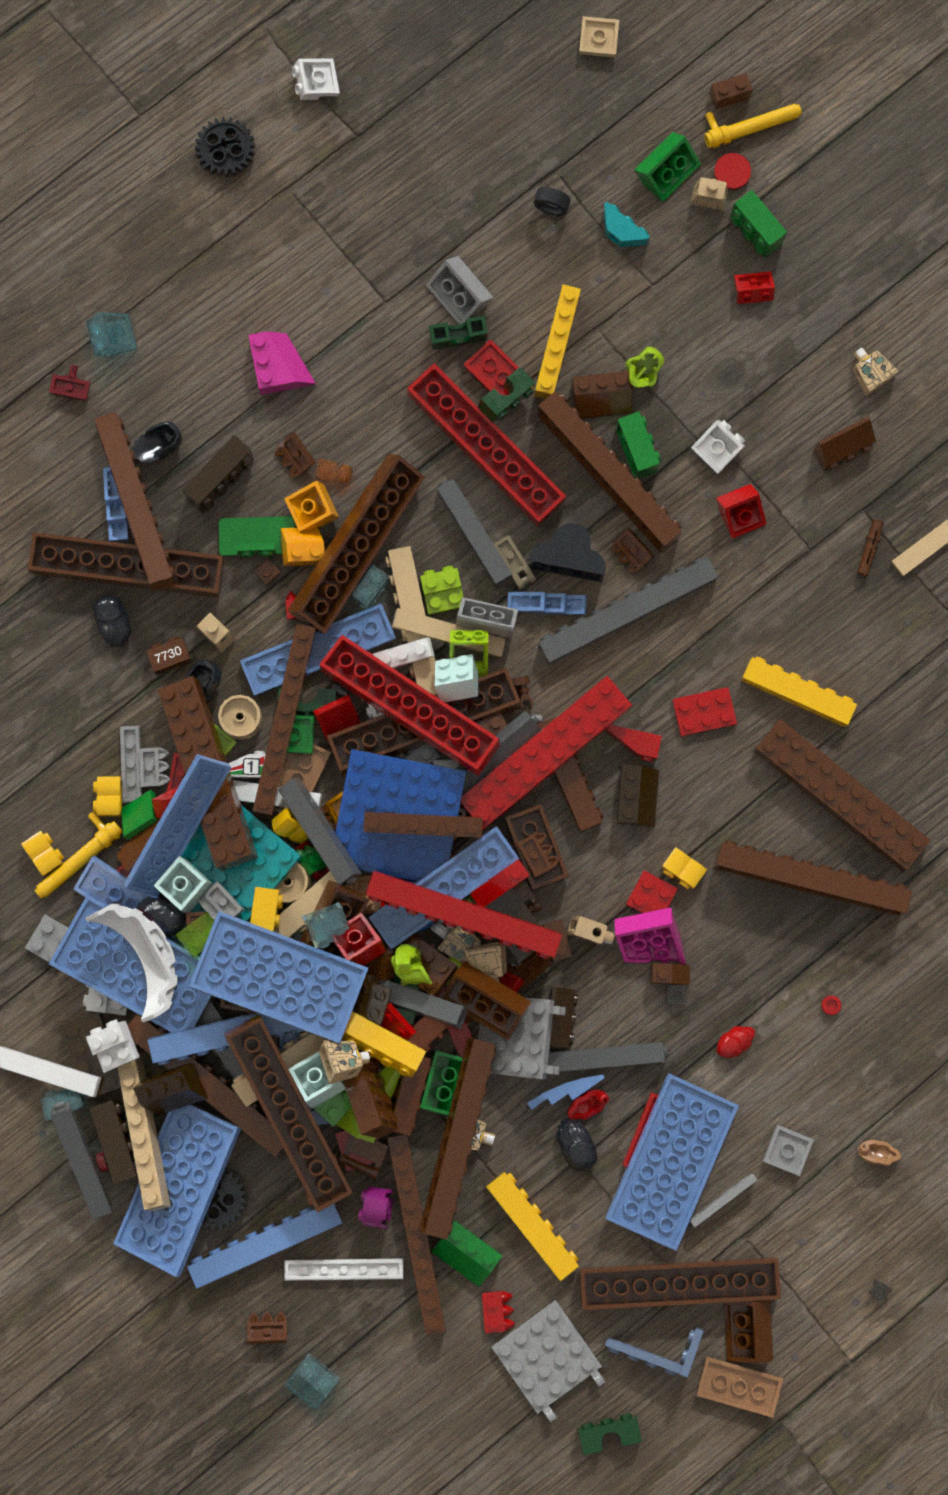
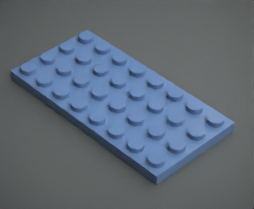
(112, 967)
(278, 977)
(193, 1157)
(671, 1162)

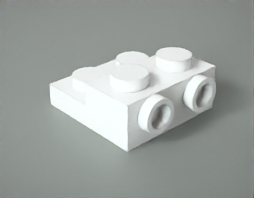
(315, 78)
(719, 445)
(100, 1003)
(112, 1045)

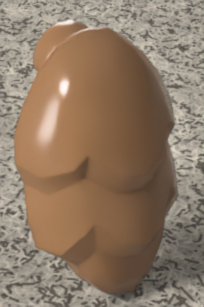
(878, 1152)

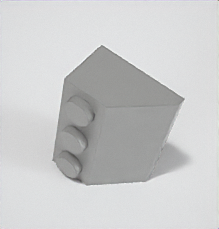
(459, 290)
(487, 617)

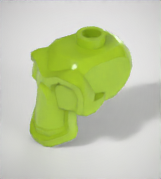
(644, 367)
(408, 965)

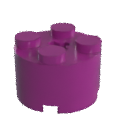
(376, 1207)

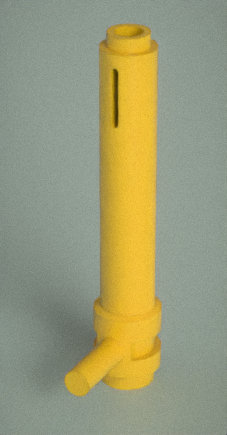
(725, 134)
(102, 839)

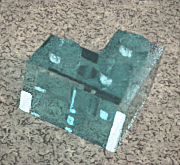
(324, 924)

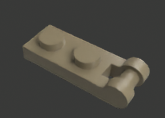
(514, 561)

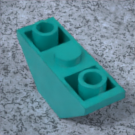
(622, 228)

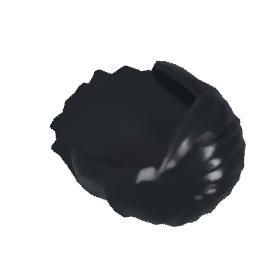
(157, 442)
(112, 620)
(209, 676)
(164, 914)
(576, 1145)

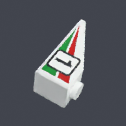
(248, 766)

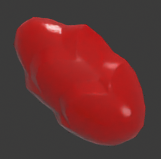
(735, 1041)
(588, 1104)

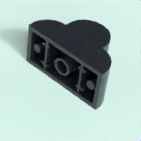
(569, 555)

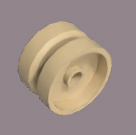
(241, 706)
(299, 884)

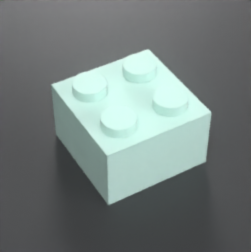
(456, 678)
(183, 884)
(313, 1081)

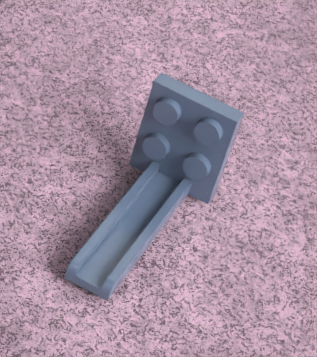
(654, 1360)

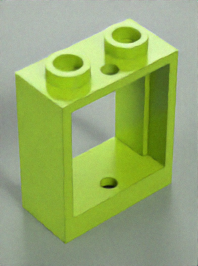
(472, 637)

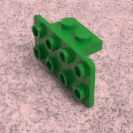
(252, 535)

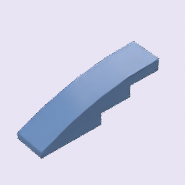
(115, 513)
(547, 603)
(573, 1089)

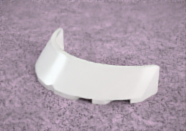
(152, 950)

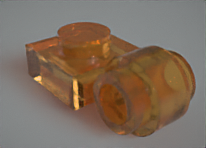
(328, 470)

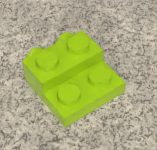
(442, 590)

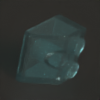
(111, 334)
(370, 587)
(52, 1097)
(312, 1381)

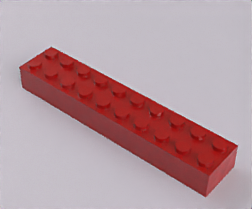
(486, 445)
(410, 705)
(546, 752)
(464, 914)

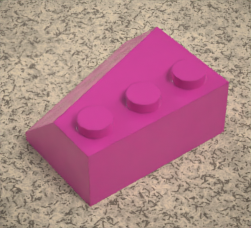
(277, 363)
(650, 937)

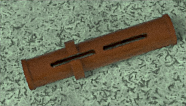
(870, 547)

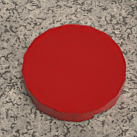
(733, 170)

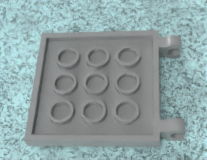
(529, 1045)
(547, 1358)

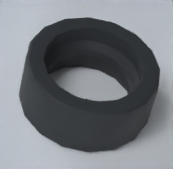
(552, 201)

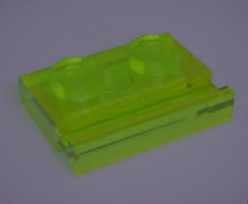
(196, 934)

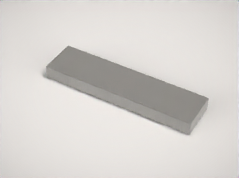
(130, 763)
(722, 1200)

